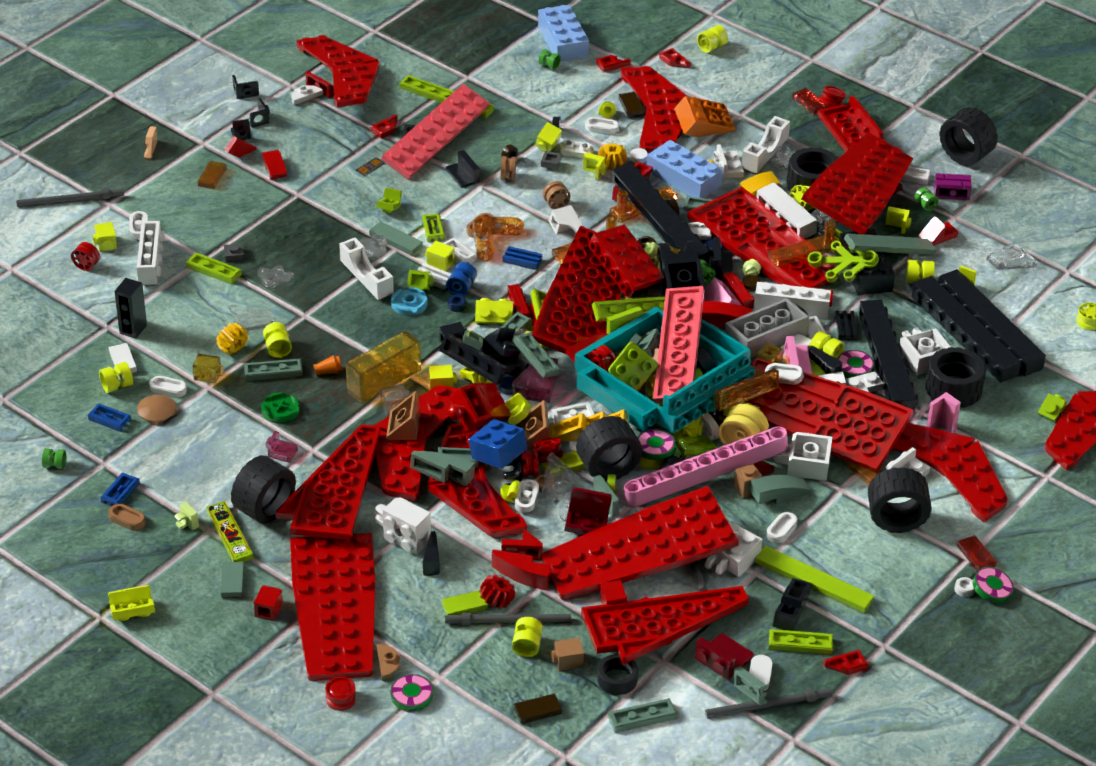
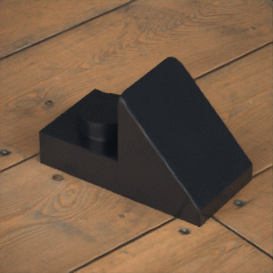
(502, 342)

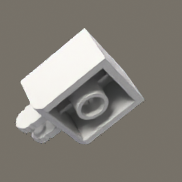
(920, 347)
(807, 456)
(404, 524)
(738, 558)

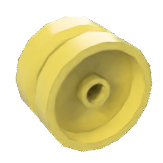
(742, 423)

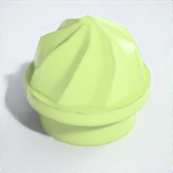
(651, 248)
(751, 267)

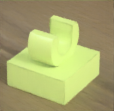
(187, 517)

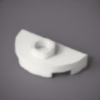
(305, 93)
(701, 230)

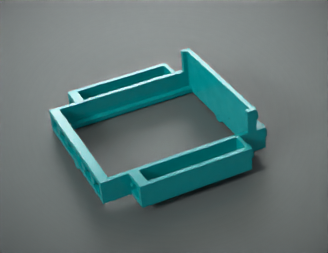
(684, 405)

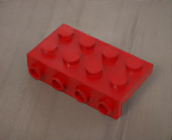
(849, 123)
(625, 259)

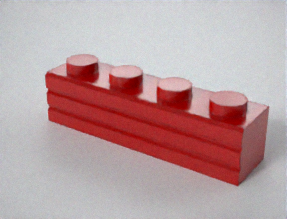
(738, 289)
(516, 295)

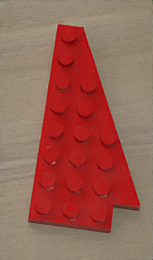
(333, 493)

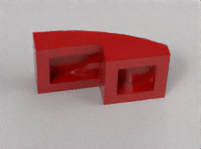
(274, 164)

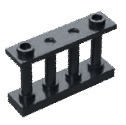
(485, 361)

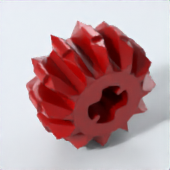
(497, 591)

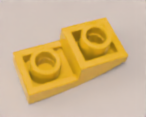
(759, 181)

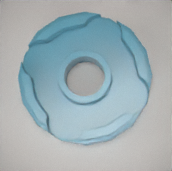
(416, 306)

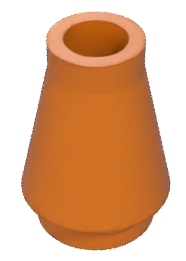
(328, 366)

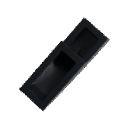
(792, 604)

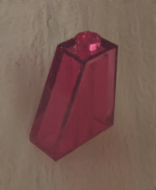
(533, 385)

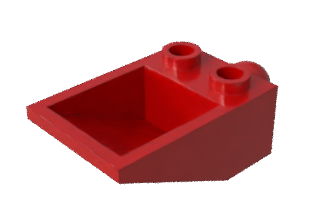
(477, 405)

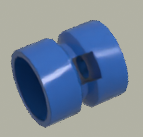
(461, 278)

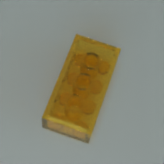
(383, 366)

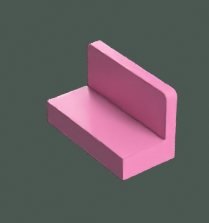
(719, 291)
(797, 354)
(944, 413)

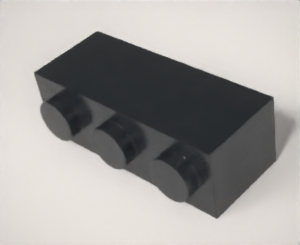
(130, 308)

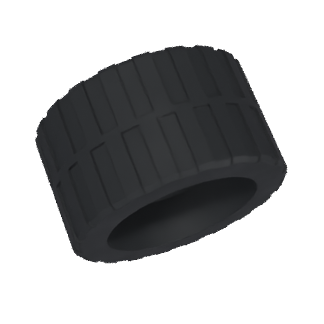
(980, 129)
(807, 166)
(957, 363)
(603, 435)
(895, 484)
(262, 488)

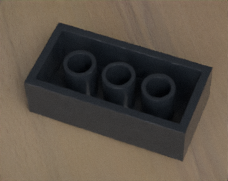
(873, 279)

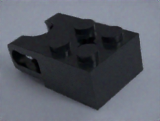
(680, 269)

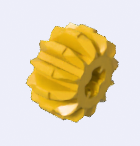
(614, 155)
(232, 338)

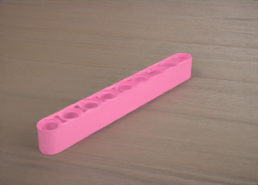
(705, 466)

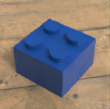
(498, 443)

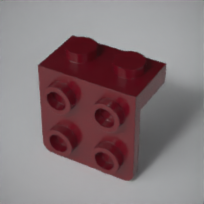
(587, 510)
(722, 655)

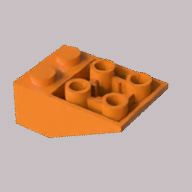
(703, 117)

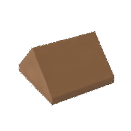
(405, 419)
(535, 424)

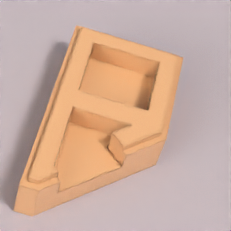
(151, 141)

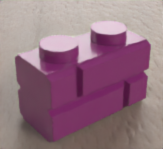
(952, 186)

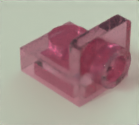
(280, 449)

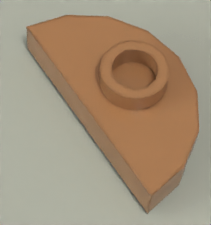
(388, 660)

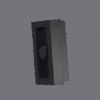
(465, 171)

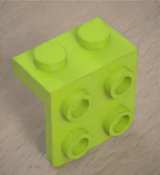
(633, 366)

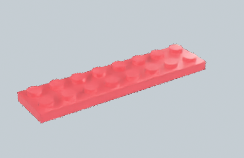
(435, 131)
(678, 340)

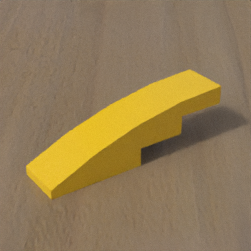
(572, 427)

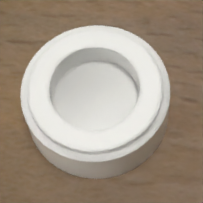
(638, 155)
(964, 587)

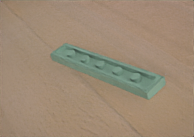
(890, 244)

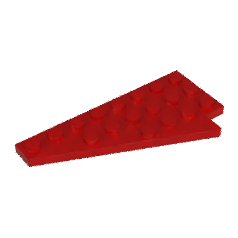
(650, 623)

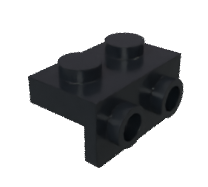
(721, 259)

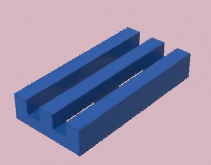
(522, 257)
(108, 419)
(123, 491)

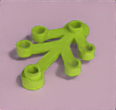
(865, 259)

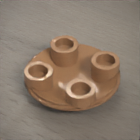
(156, 408)

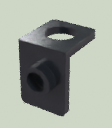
(246, 89)
(264, 111)
(241, 129)

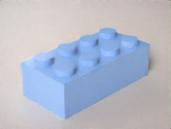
(563, 32)
(685, 170)

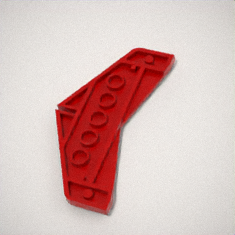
(351, 69)
(660, 100)
(1074, 430)
(394, 456)
(960, 463)
(478, 499)

